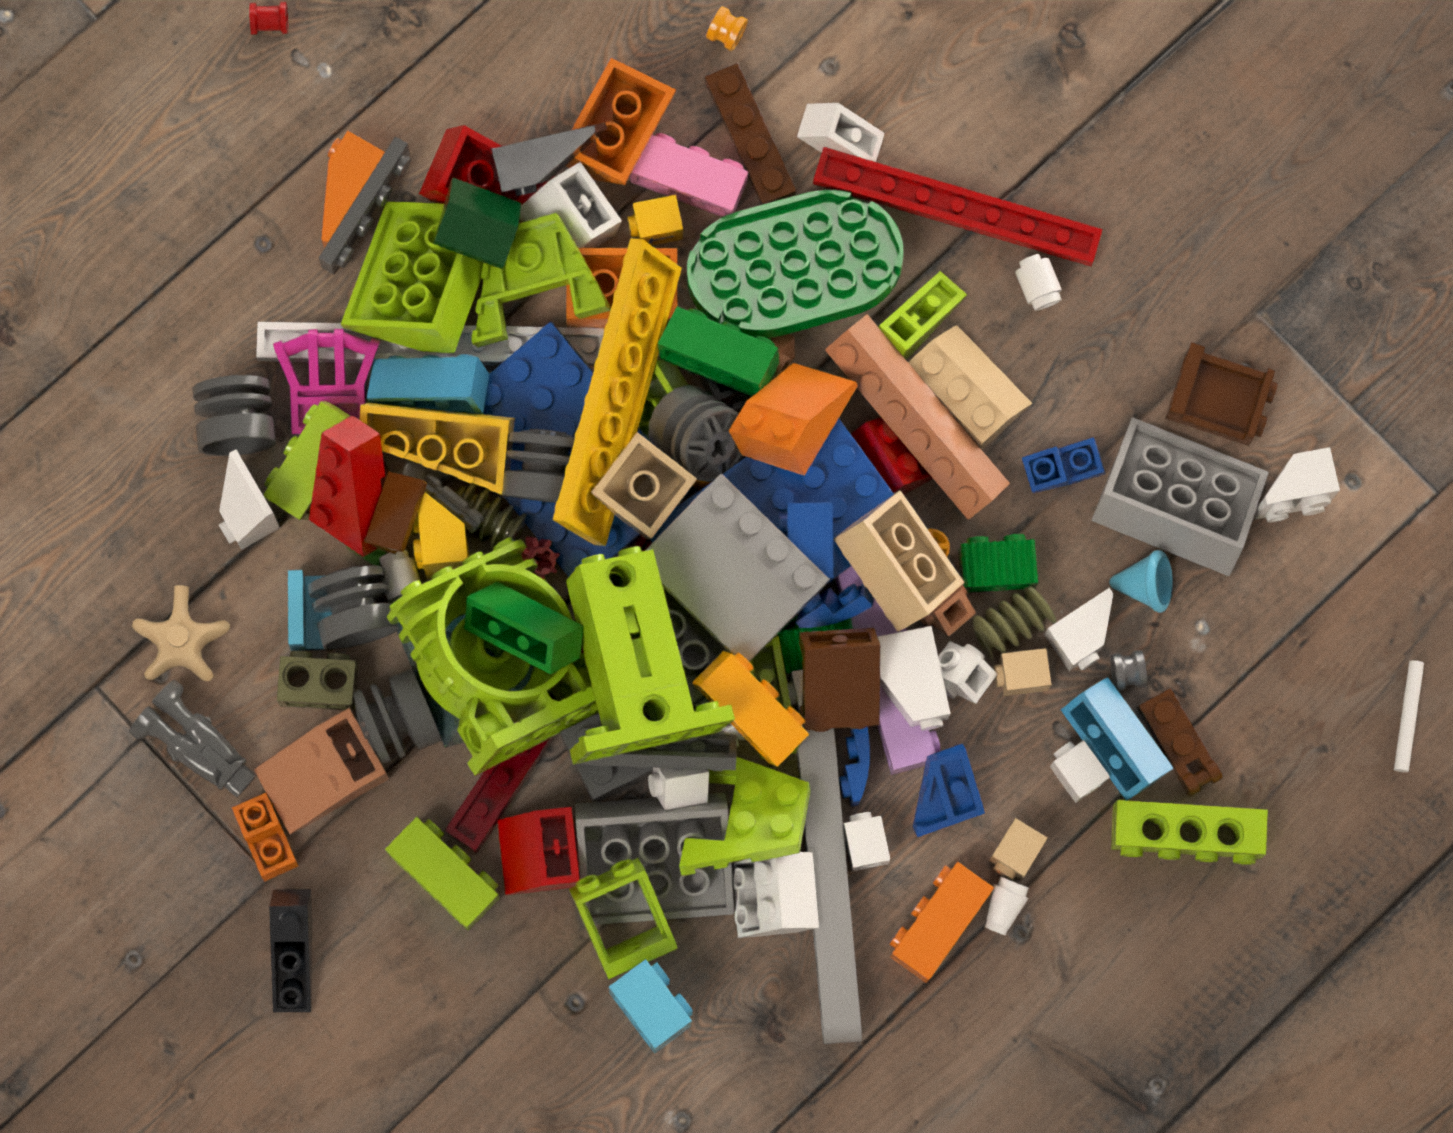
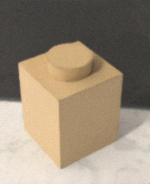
(1023, 672)
(1017, 850)

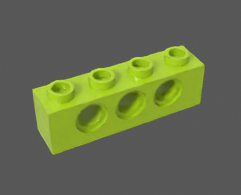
(1246, 823)

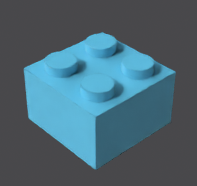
(651, 1006)

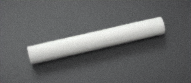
(1408, 716)

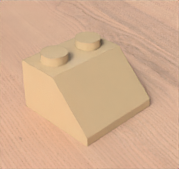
(643, 486)

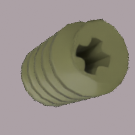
(496, 523)
(1012, 621)

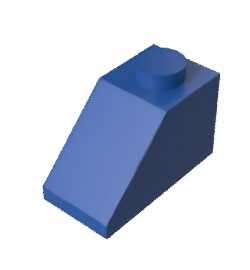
(811, 531)

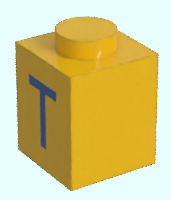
(656, 220)

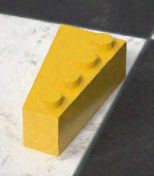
(446, 441)

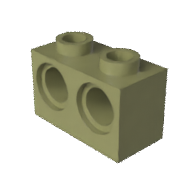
(315, 692)

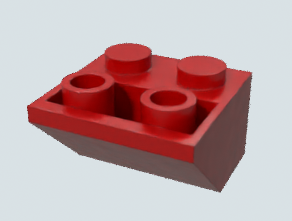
(890, 456)
(538, 851)

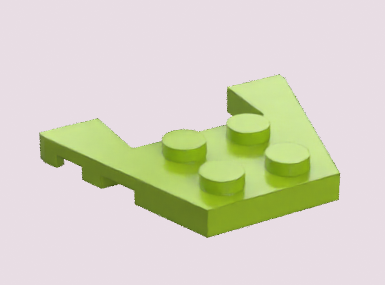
(538, 261)
(763, 818)

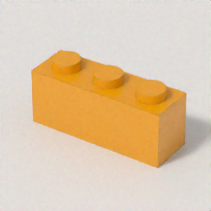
(756, 711)

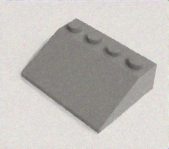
(1180, 497)
(734, 569)
(656, 837)

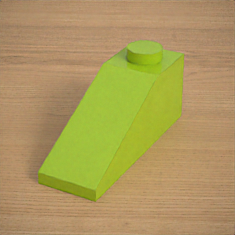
(922, 314)

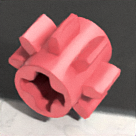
(540, 551)

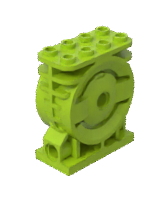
(479, 685)

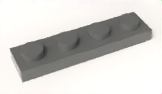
(358, 218)
(702, 752)

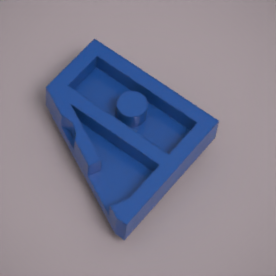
(946, 792)

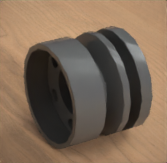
(233, 415)
(695, 432)
(542, 466)
(350, 599)
(396, 716)

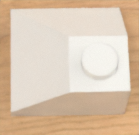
(243, 506)

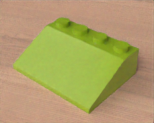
(411, 287)

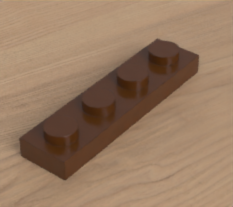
(749, 134)

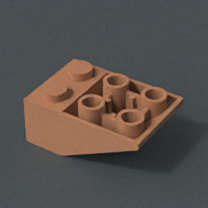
(321, 772)

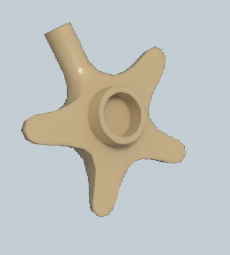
(180, 639)

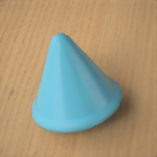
(1147, 581)

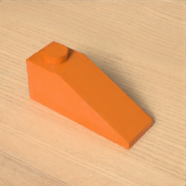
(348, 170)

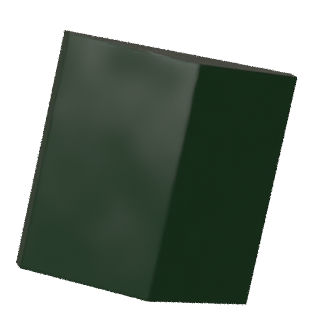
(478, 223)

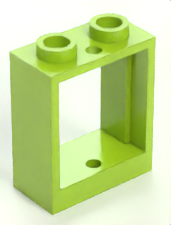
(633, 951)

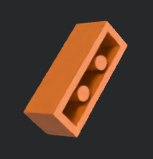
(940, 921)

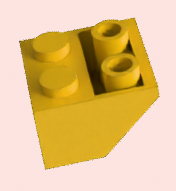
(441, 540)

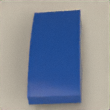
(1063, 466)
(830, 609)
(855, 775)

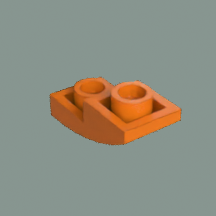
(265, 837)

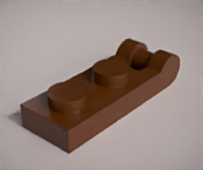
(1179, 741)

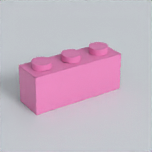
(690, 175)

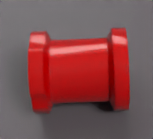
(268, 18)

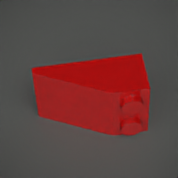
(468, 158)

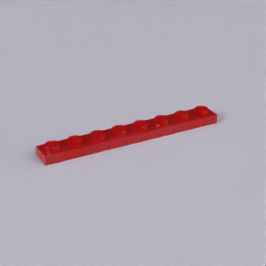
(957, 206)

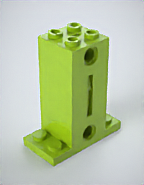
(633, 659)

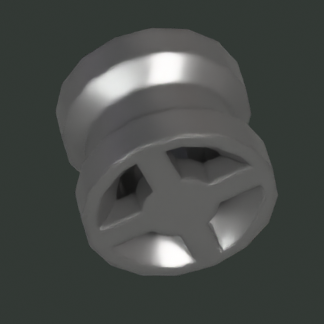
(1128, 670)

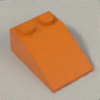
(791, 417)

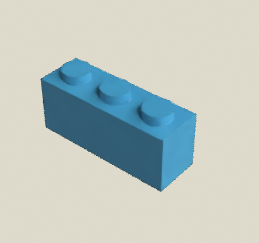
(430, 383)
(1117, 738)

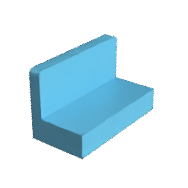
(302, 620)

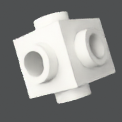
(965, 672)

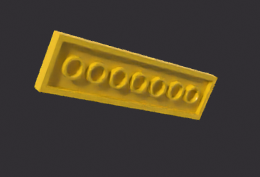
(617, 386)

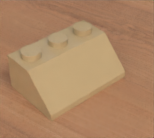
(969, 385)
(899, 561)

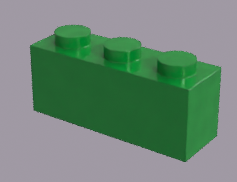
(718, 351)
(523, 627)

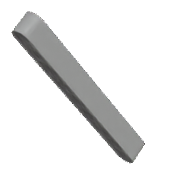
(835, 935)

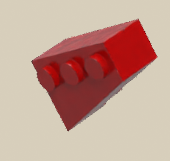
(348, 482)

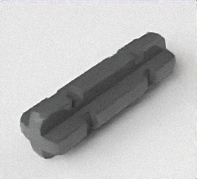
(453, 503)

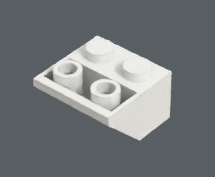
(579, 204)
(1303, 485)
(775, 895)

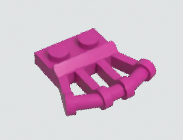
(342, 395)

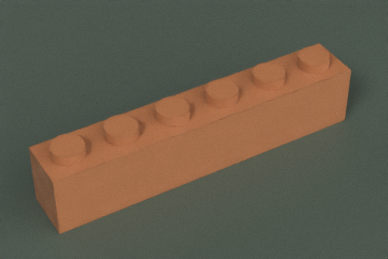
(917, 417)

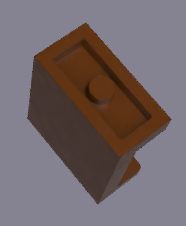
(1221, 396)
(840, 679)

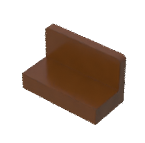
(395, 512)

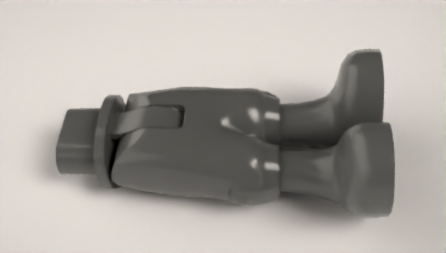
(201, 748)

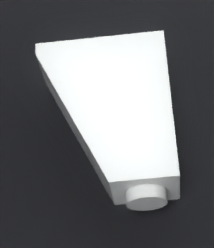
(914, 677)

